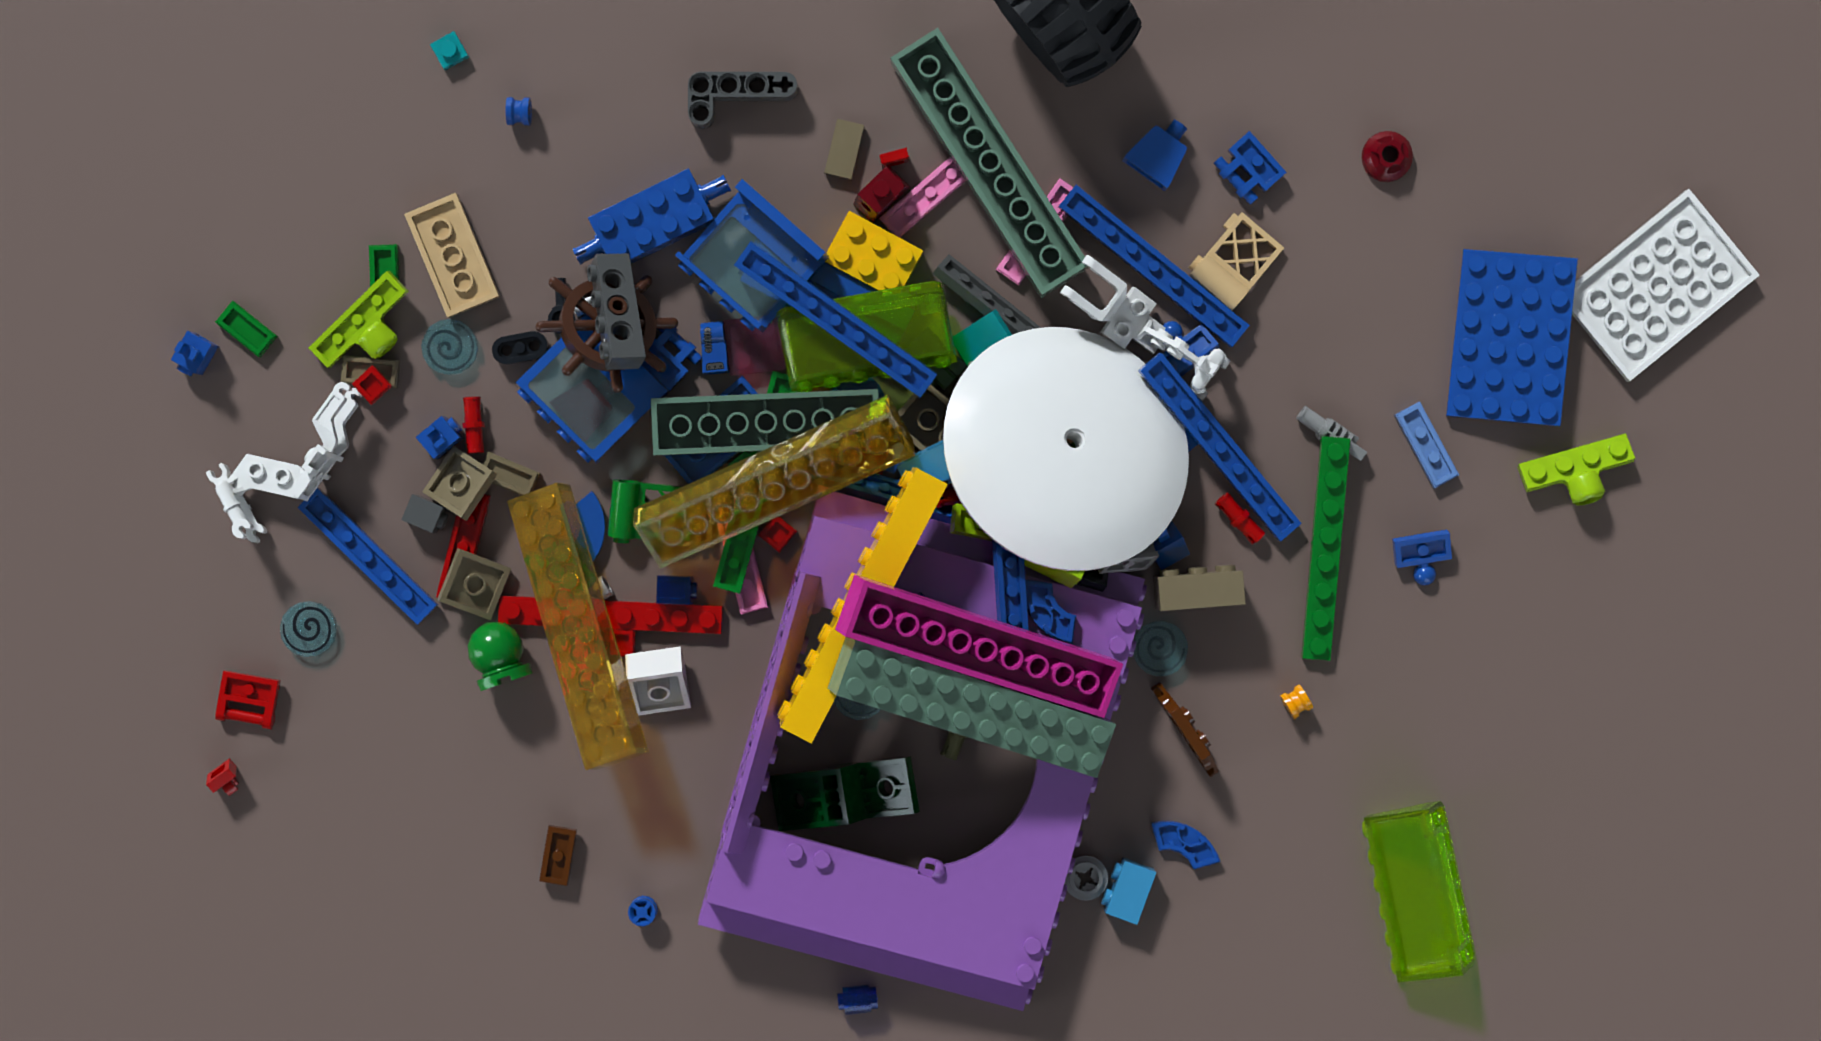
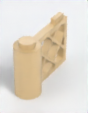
(1217, 274)

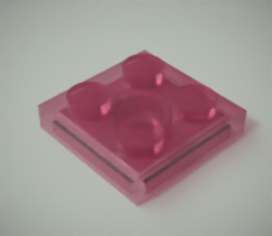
(752, 350)

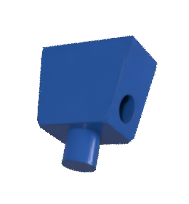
(1158, 154)

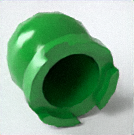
(497, 653)

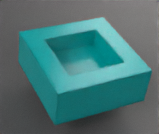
(449, 50)

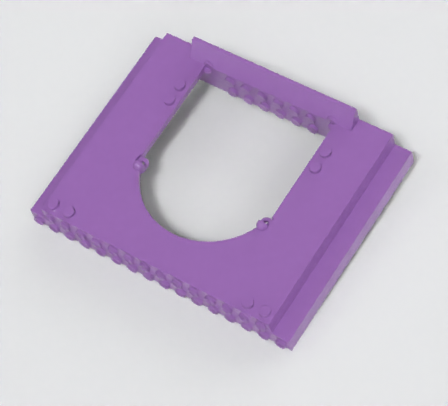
(968, 922)

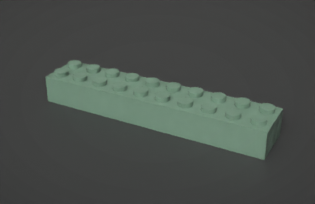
(989, 162)
(971, 707)

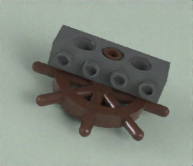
(619, 320)

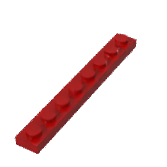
(627, 615)

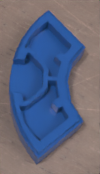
(593, 522)
(1047, 613)
(1185, 840)

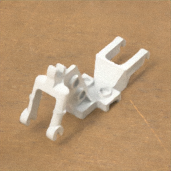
(1129, 319)
(283, 477)

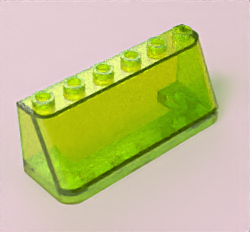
(908, 315)
(1419, 892)

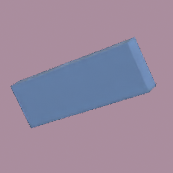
(1426, 445)

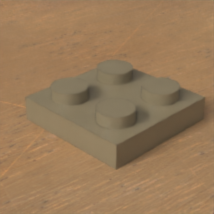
(459, 483)
(474, 584)

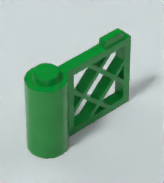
(624, 498)

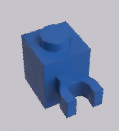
(193, 353)
(440, 436)
(1170, 547)

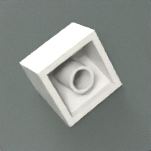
(658, 680)

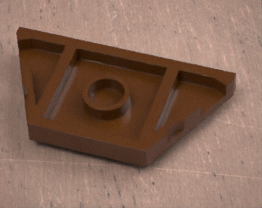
(1183, 721)

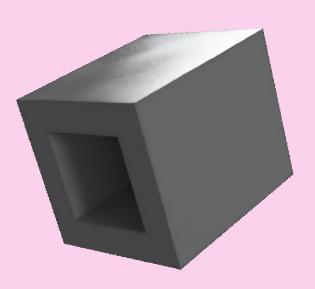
(425, 514)

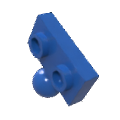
(1200, 344)
(1421, 551)

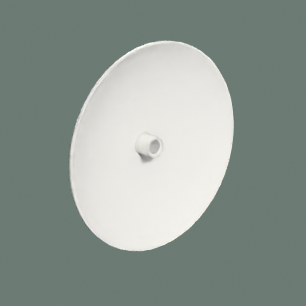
(1023, 478)

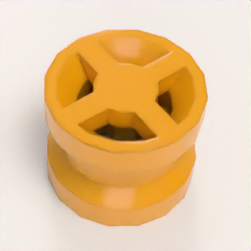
(1296, 701)

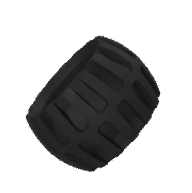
(1074, 36)

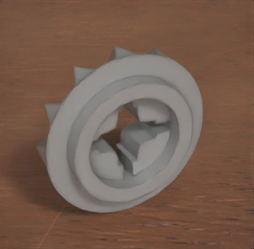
(1088, 890)

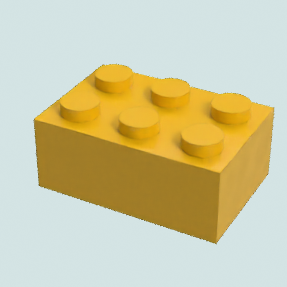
(872, 254)

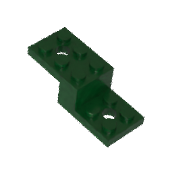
(844, 794)

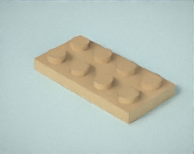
(452, 255)

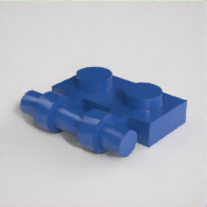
(1255, 161)
(675, 370)

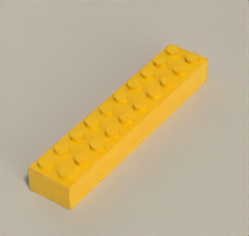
(882, 563)

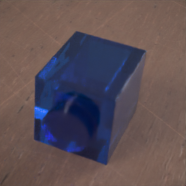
(676, 589)

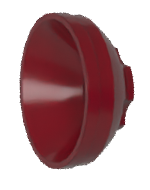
(1377, 166)

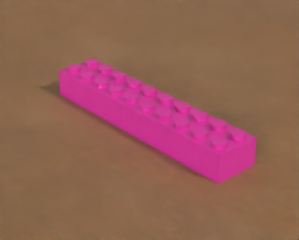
(978, 646)

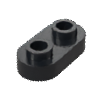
(520, 347)

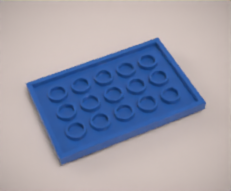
(1511, 337)

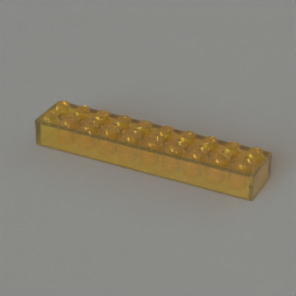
(774, 482)
(577, 626)

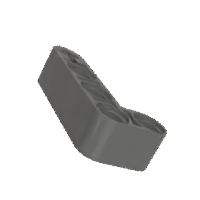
(742, 92)

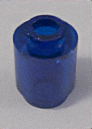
(857, 999)

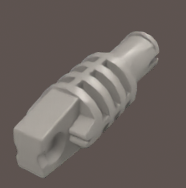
(1330, 428)

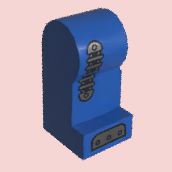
(714, 348)

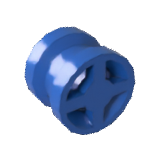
(518, 111)
(639, 915)

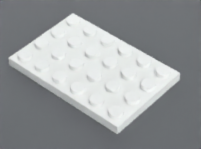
(1659, 285)

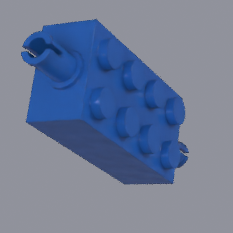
(653, 218)

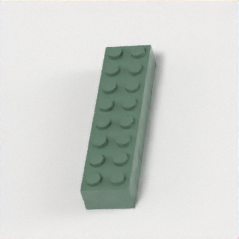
(746, 420)

